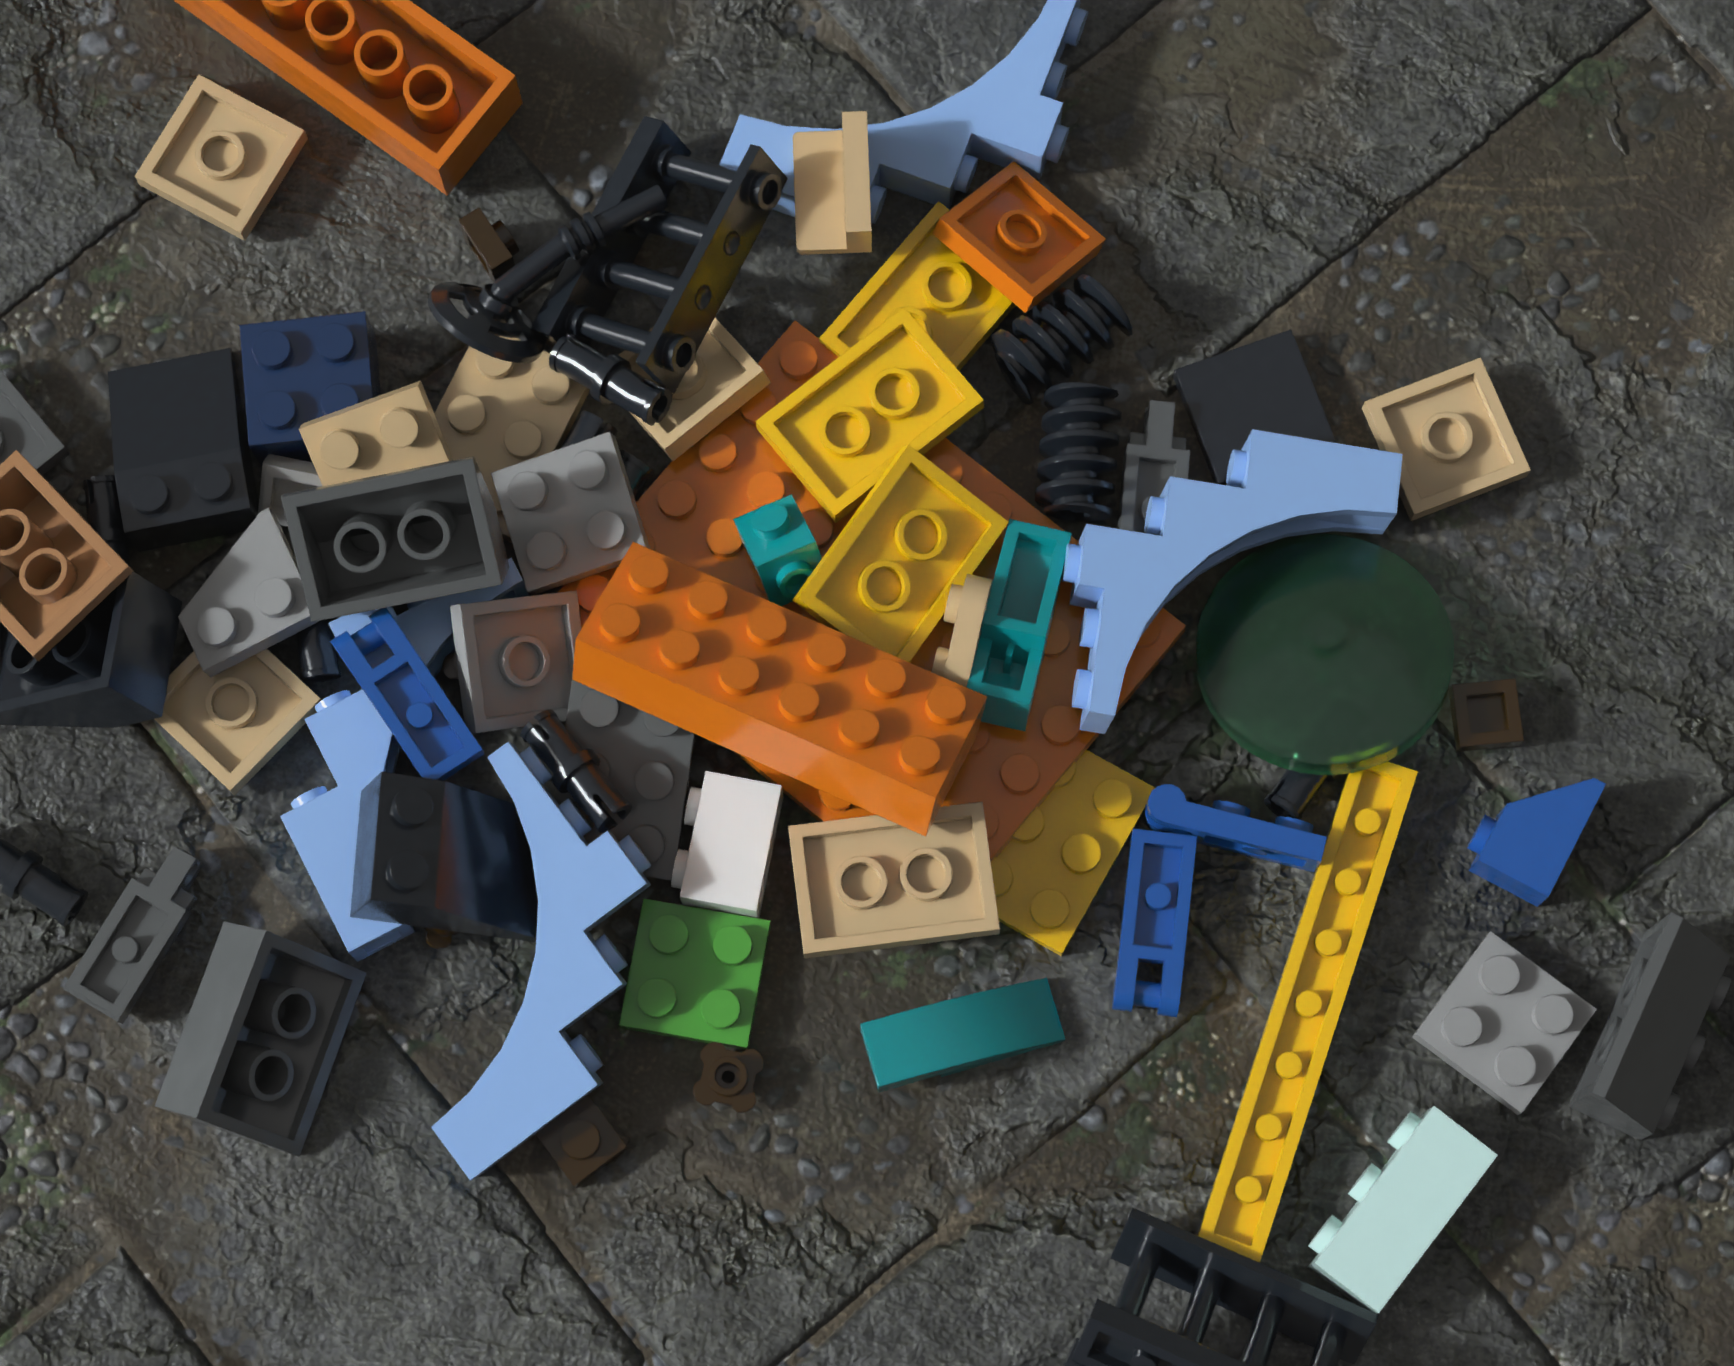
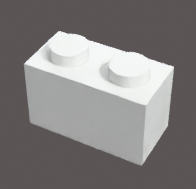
(729, 844)

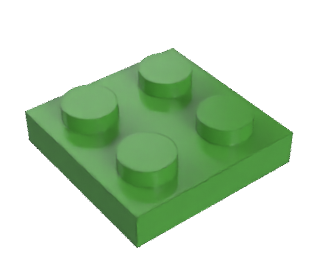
(695, 974)

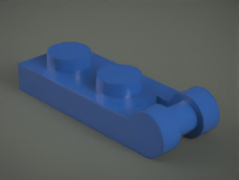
(408, 699)
(1232, 829)
(1155, 919)

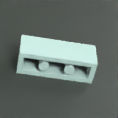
(1399, 1208)

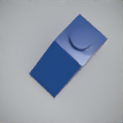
(1533, 839)

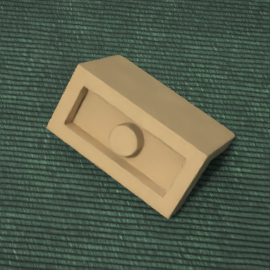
(833, 188)

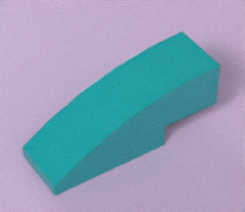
(1018, 622)
(961, 1033)

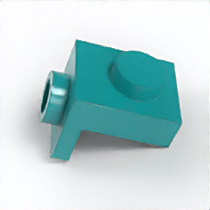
(779, 547)

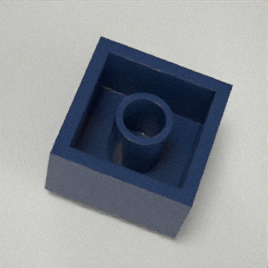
(304, 372)

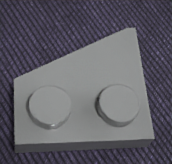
(247, 599)

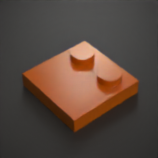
(1019, 236)

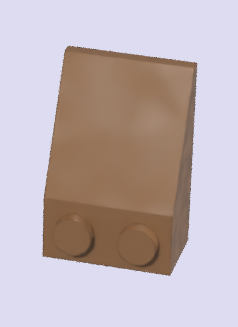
(49, 560)

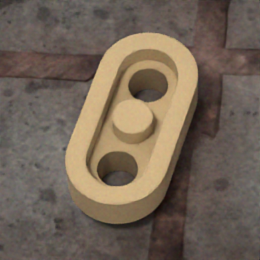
(966, 610)

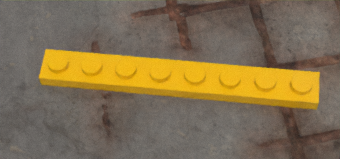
(1306, 1009)

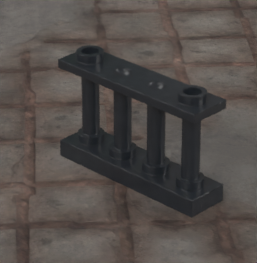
(590, 283)
(1213, 1278)

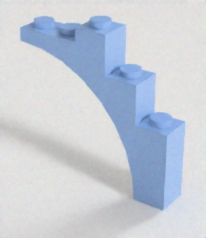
(934, 151)
(1271, 492)
(359, 748)
(577, 888)

